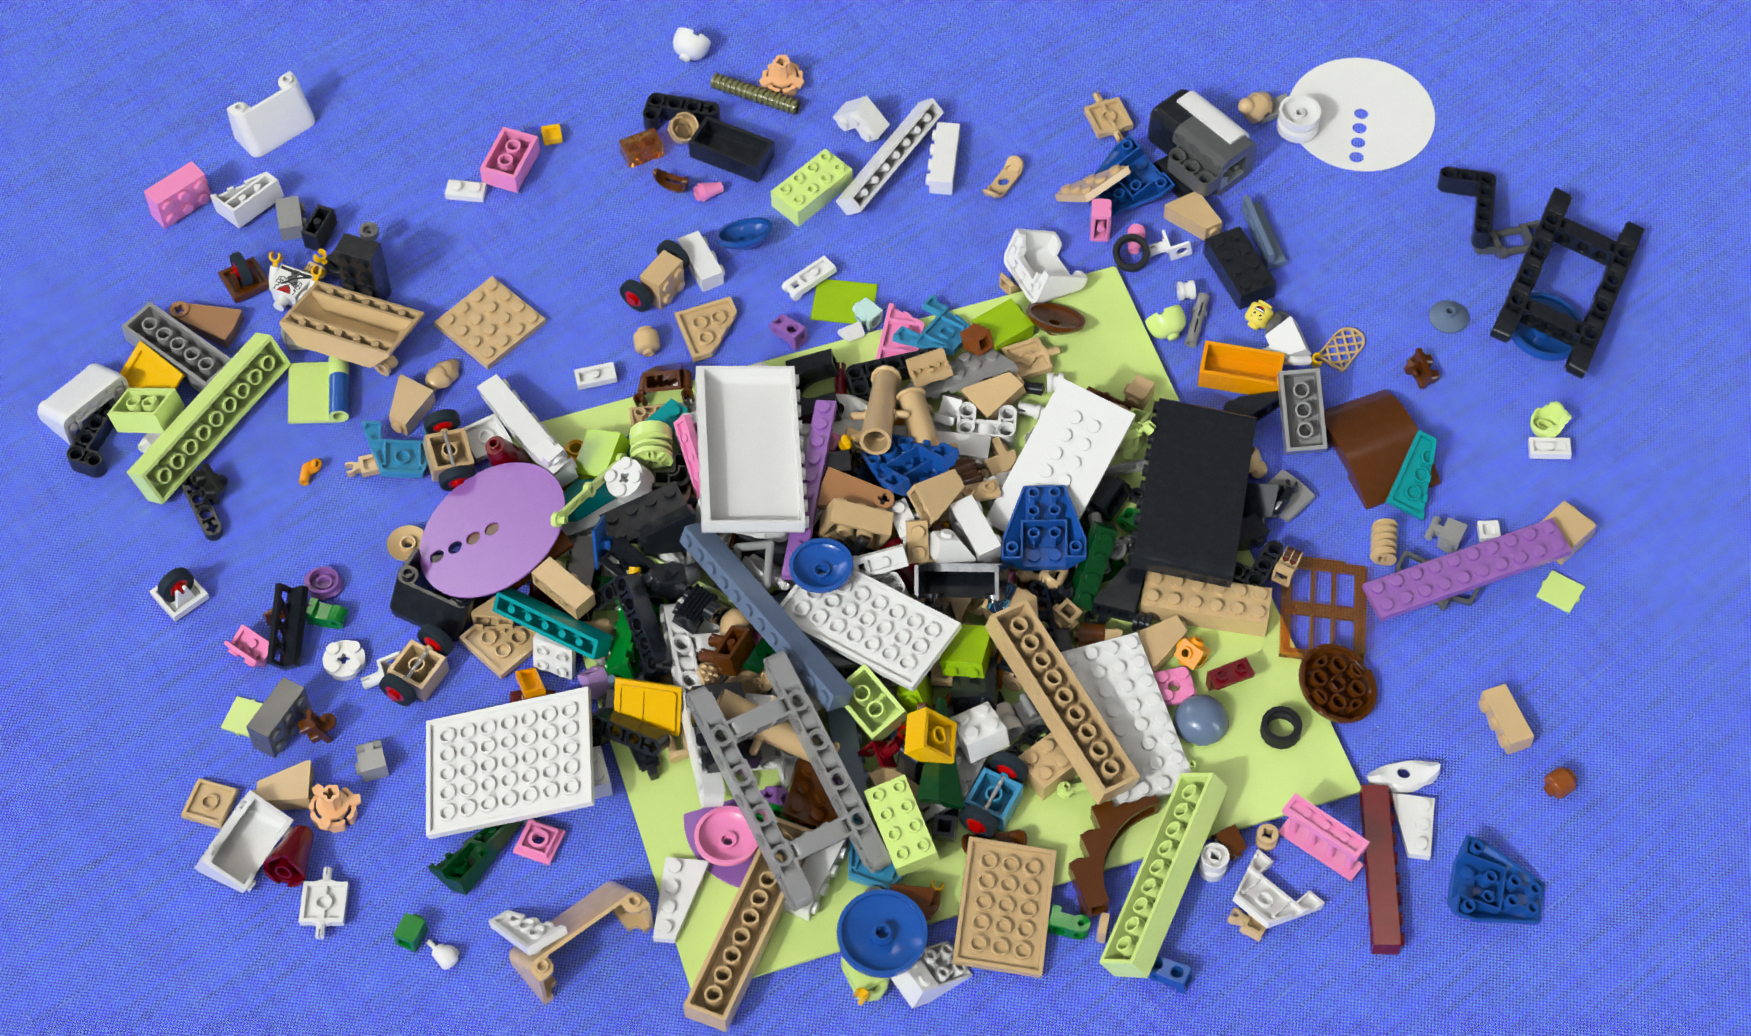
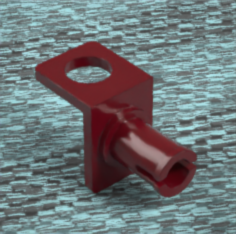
(884, 751)

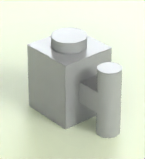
(1449, 535)
(1027, 713)
(371, 761)

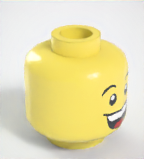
(1259, 315)

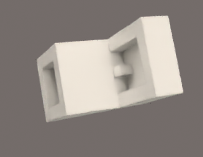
(949, 409)

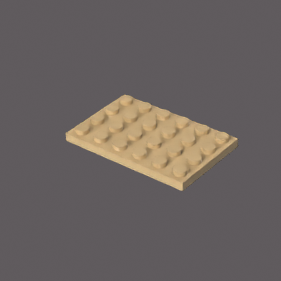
(1004, 907)

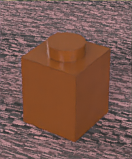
(977, 339)

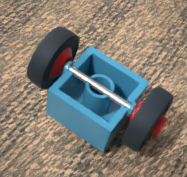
(994, 795)

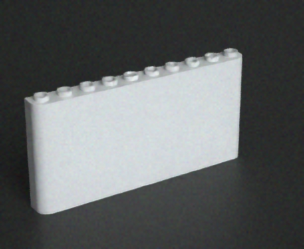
(750, 450)

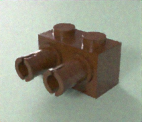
(731, 650)

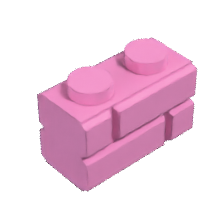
(1100, 220)

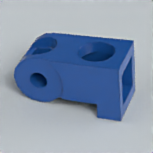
(1171, 974)

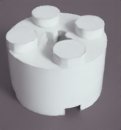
(628, 480)

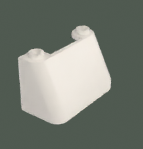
(273, 119)
(1036, 267)
(81, 398)
(244, 843)

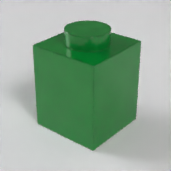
(410, 932)

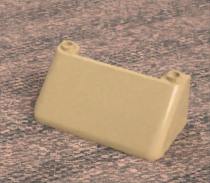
(626, 904)

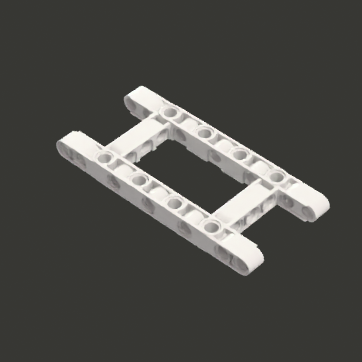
(684, 653)

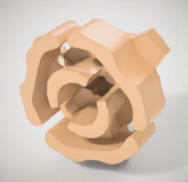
(781, 75)
(333, 805)

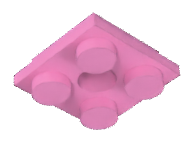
(1175, 677)
(540, 852)

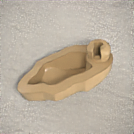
(442, 374)

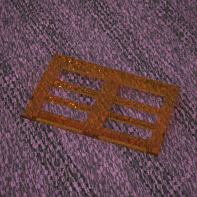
(1356, 615)

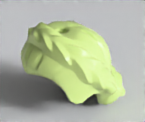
(1549, 420)

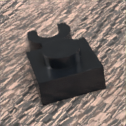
(1060, 595)

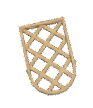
(1349, 360)

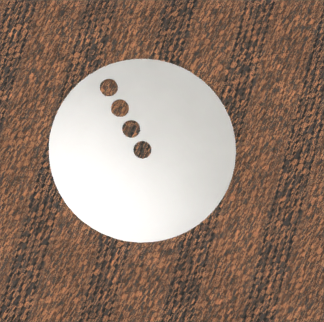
(1397, 108)

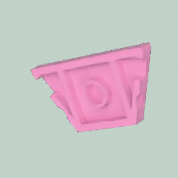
(893, 321)

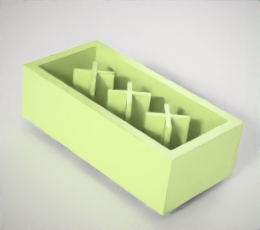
(811, 187)
(901, 825)

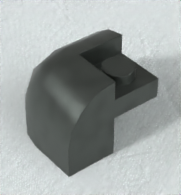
(677, 472)

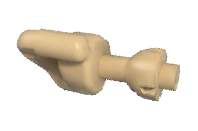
(1045, 576)

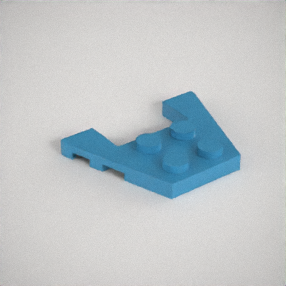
(941, 332)
(395, 457)
(861, 874)

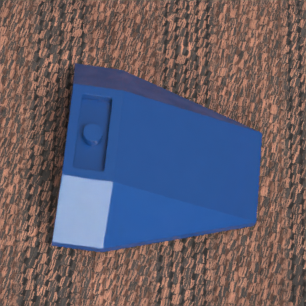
(1140, 186)
(1044, 531)
(1492, 886)

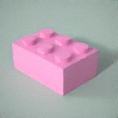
(510, 159)
(178, 195)

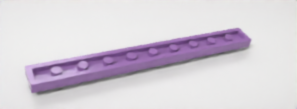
(815, 465)

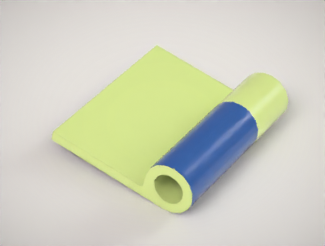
(318, 392)

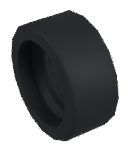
(1131, 238)
(1285, 713)

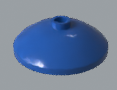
(744, 233)
(818, 557)

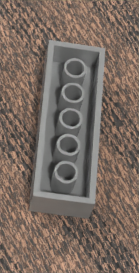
(176, 344)

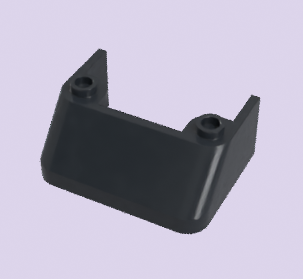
(961, 580)
(425, 607)

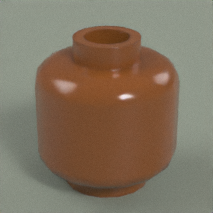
(1560, 782)

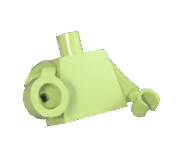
(1137, 432)

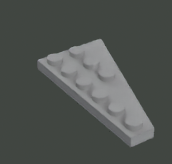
(968, 370)

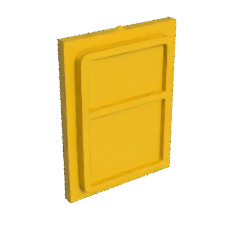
(150, 370)
(650, 703)

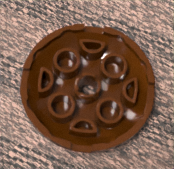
(1337, 684)

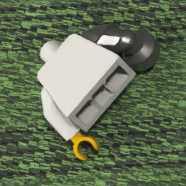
(1286, 337)

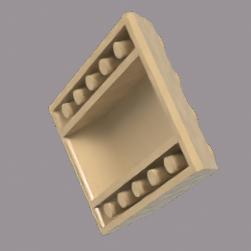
(348, 324)

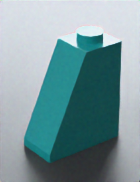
(590, 505)

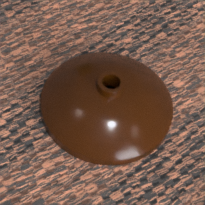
(1055, 318)

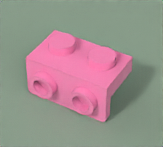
(250, 646)

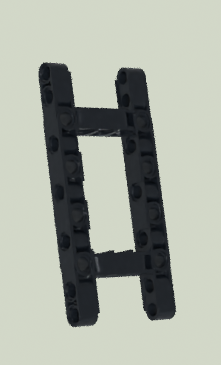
(1611, 253)

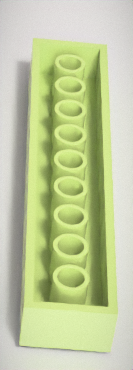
(208, 418)
(1163, 875)

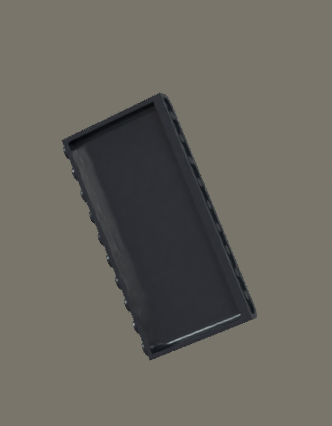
(1193, 492)

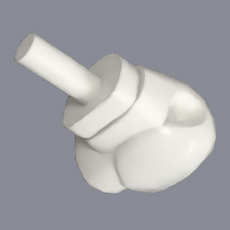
(444, 954)

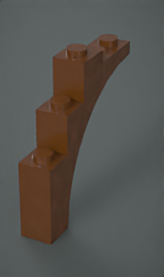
(1096, 845)

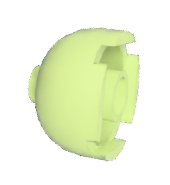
(1167, 324)

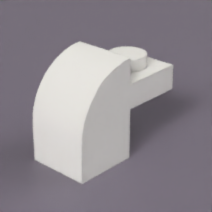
(549, 456)

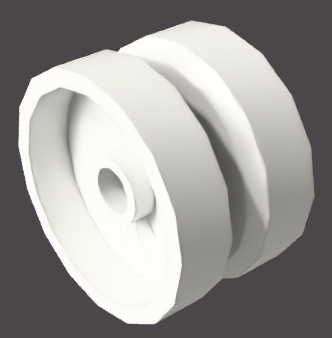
(1298, 118)

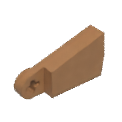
(210, 322)
(854, 490)

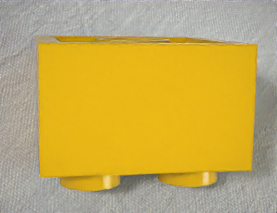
(930, 737)

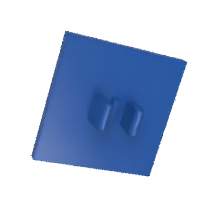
(601, 541)

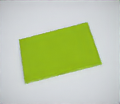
(836, 299)

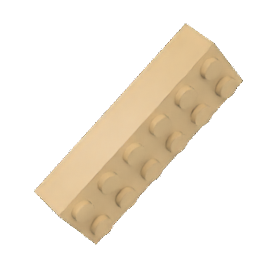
(1206, 605)

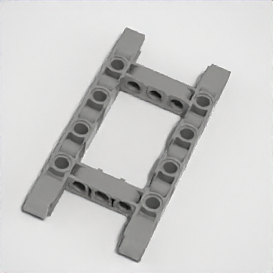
(824, 761)

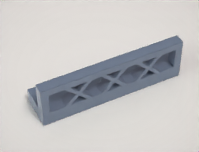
(1262, 233)

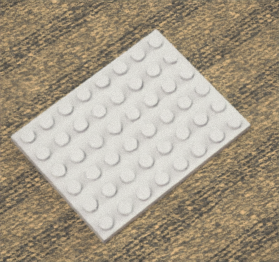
(509, 763)

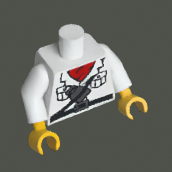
(290, 283)

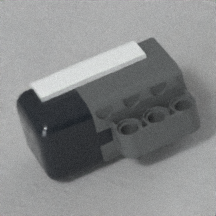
(1202, 143)

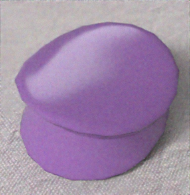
(323, 583)

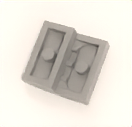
(1298, 500)

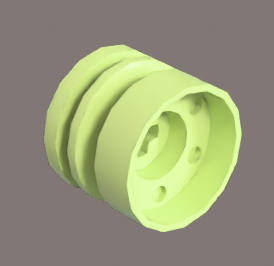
(652, 444)

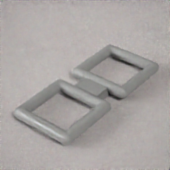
(757, 545)

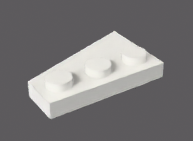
(1416, 823)

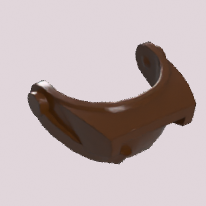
(662, 179)

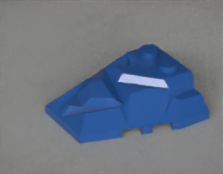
(910, 463)

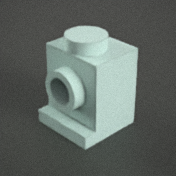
(868, 314)

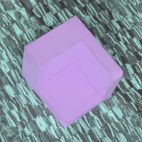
(596, 680)

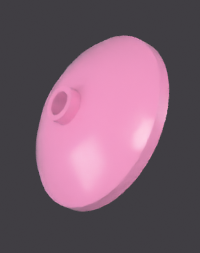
(723, 826)

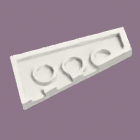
(677, 894)
(525, 933)

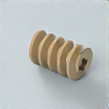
(1384, 542)

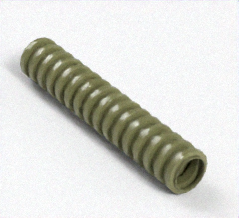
(755, 93)

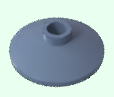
(1446, 322)

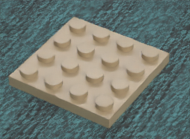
(490, 322)

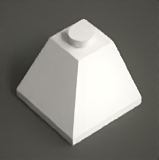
(948, 548)

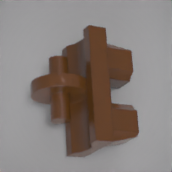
(1419, 367)
(317, 726)

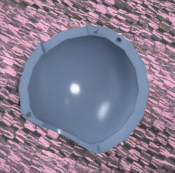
(1201, 720)

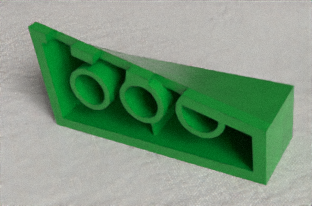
(624, 656)

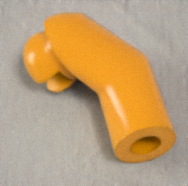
(309, 469)

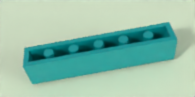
(552, 623)

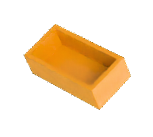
(1239, 368)

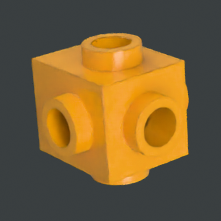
(1192, 652)

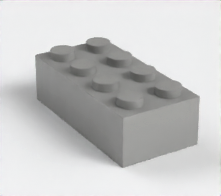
(1302, 411)

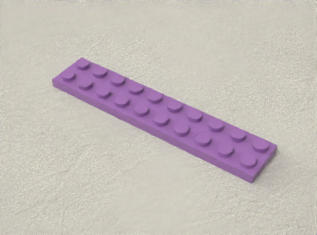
(1466, 569)

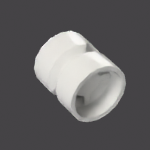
(1012, 723)
(1213, 862)

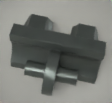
(212, 483)

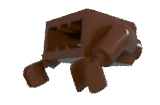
(664, 379)

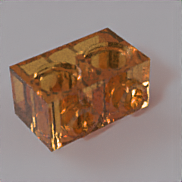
(641, 147)

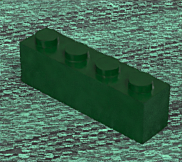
(1091, 571)

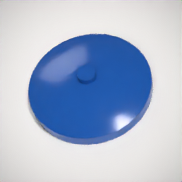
(1539, 344)
(882, 933)

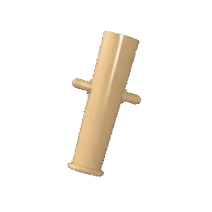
(880, 411)
(920, 422)
(780, 736)

